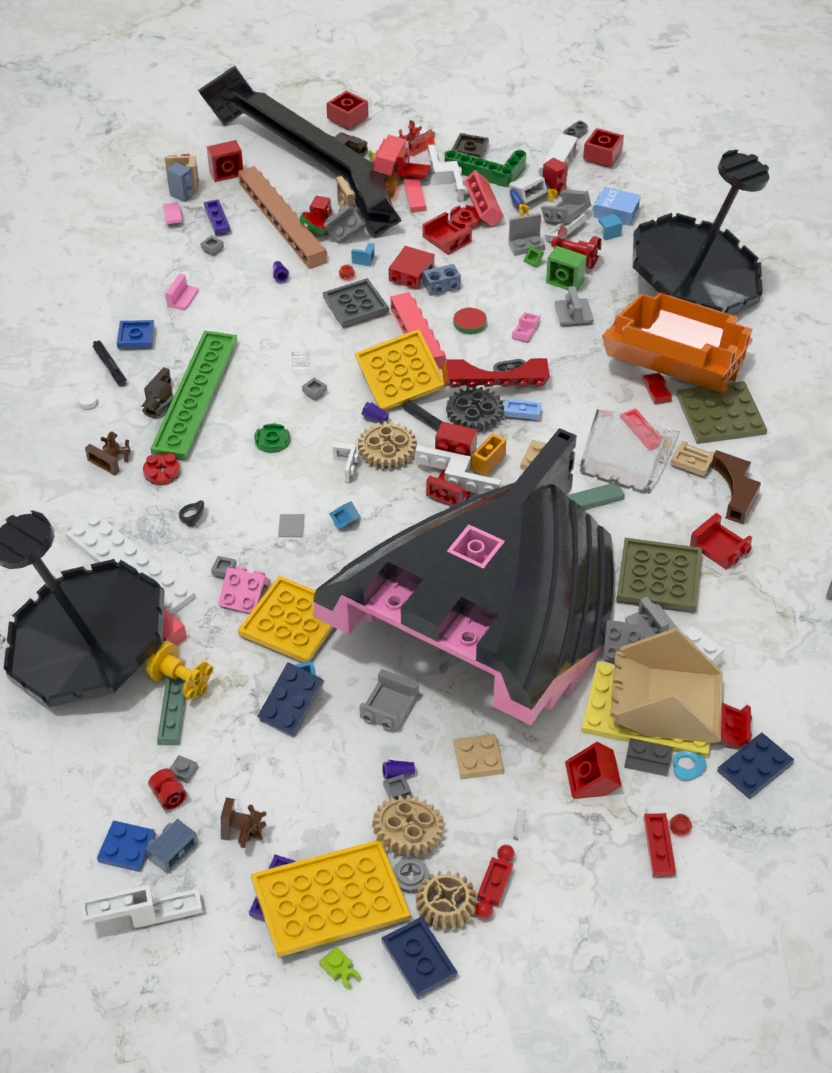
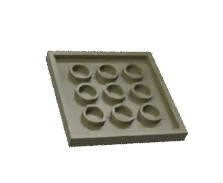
(719, 415)
(661, 572)

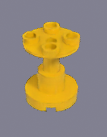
(168, 664)

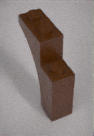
(743, 489)

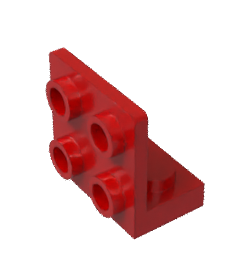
(407, 169)
(445, 491)

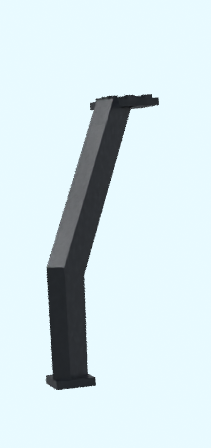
(232, 96)

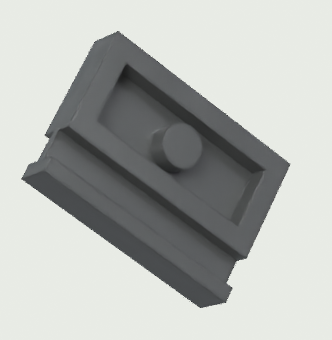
(648, 757)

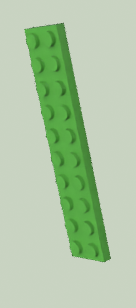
(194, 394)

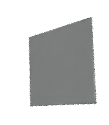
(291, 525)

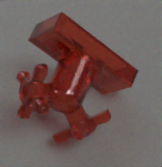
(416, 141)

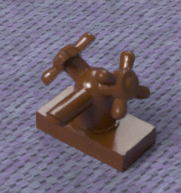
(107, 458)
(248, 824)

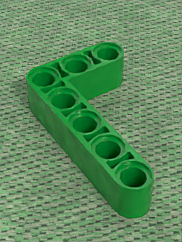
(492, 171)

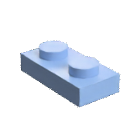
(522, 409)

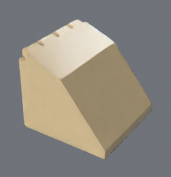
(667, 689)

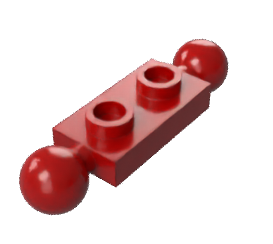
(494, 882)

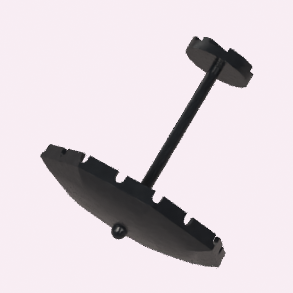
(700, 259)
(84, 627)

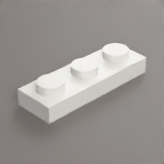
(570, 227)

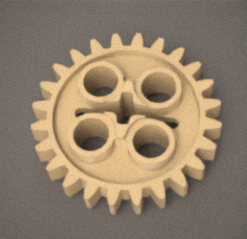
(387, 445)
(408, 825)

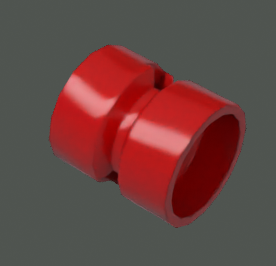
(167, 789)

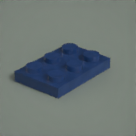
(290, 698)
(755, 765)
(419, 957)

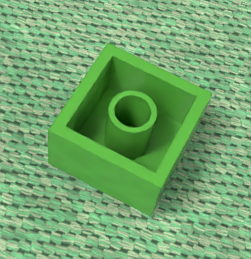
(565, 268)

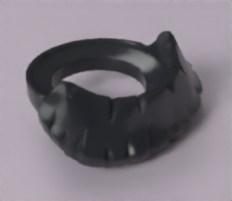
(194, 518)

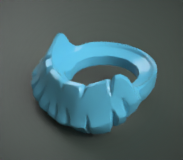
(683, 773)

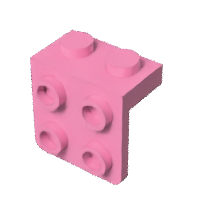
(242, 589)

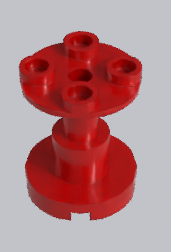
(588, 249)

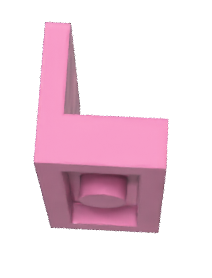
(180, 294)

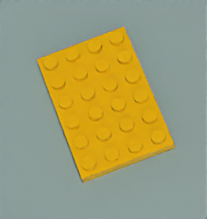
(329, 898)

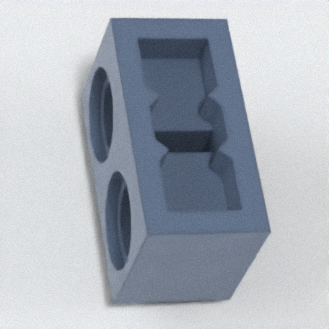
(441, 279)

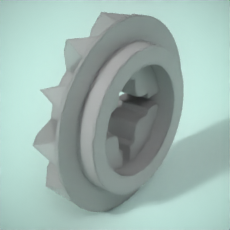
(418, 868)

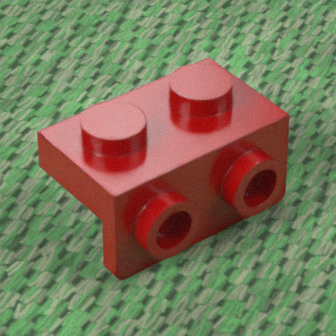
(735, 726)

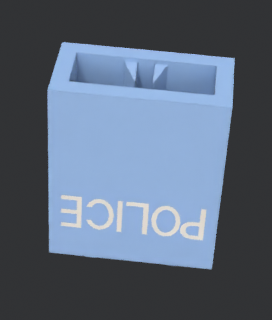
(617, 202)

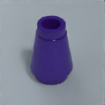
(280, 272)
(374, 412)
(395, 768)

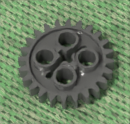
(475, 408)

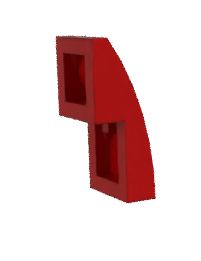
(657, 388)

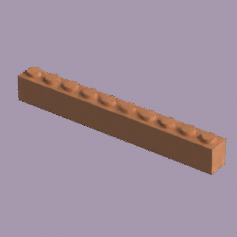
(282, 217)

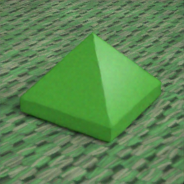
(533, 256)

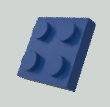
(135, 334)
(125, 846)

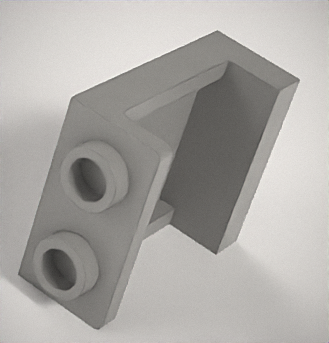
(572, 205)
(390, 701)

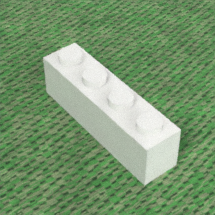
(563, 150)

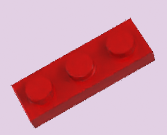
(659, 845)

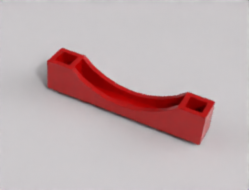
(461, 373)

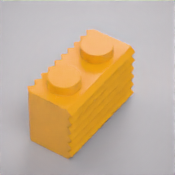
(489, 454)

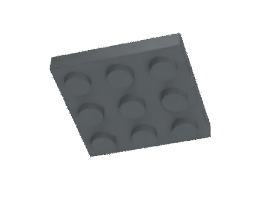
(355, 302)

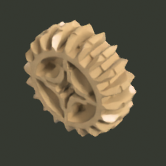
(443, 909)

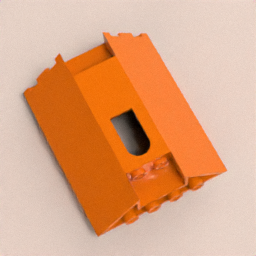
(679, 340)

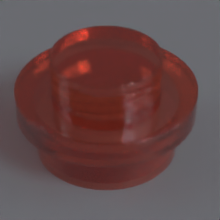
(346, 272)
(680, 825)

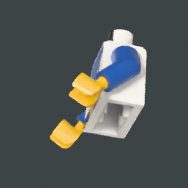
(527, 189)

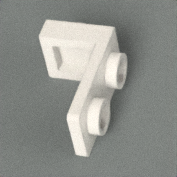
(347, 453)

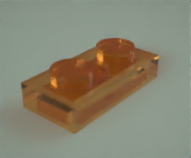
(391, 183)

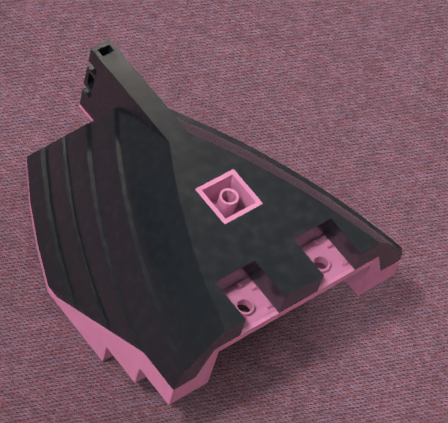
(506, 568)

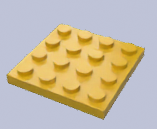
(400, 370)
(286, 621)

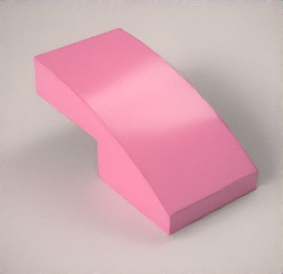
(172, 213)
(526, 326)

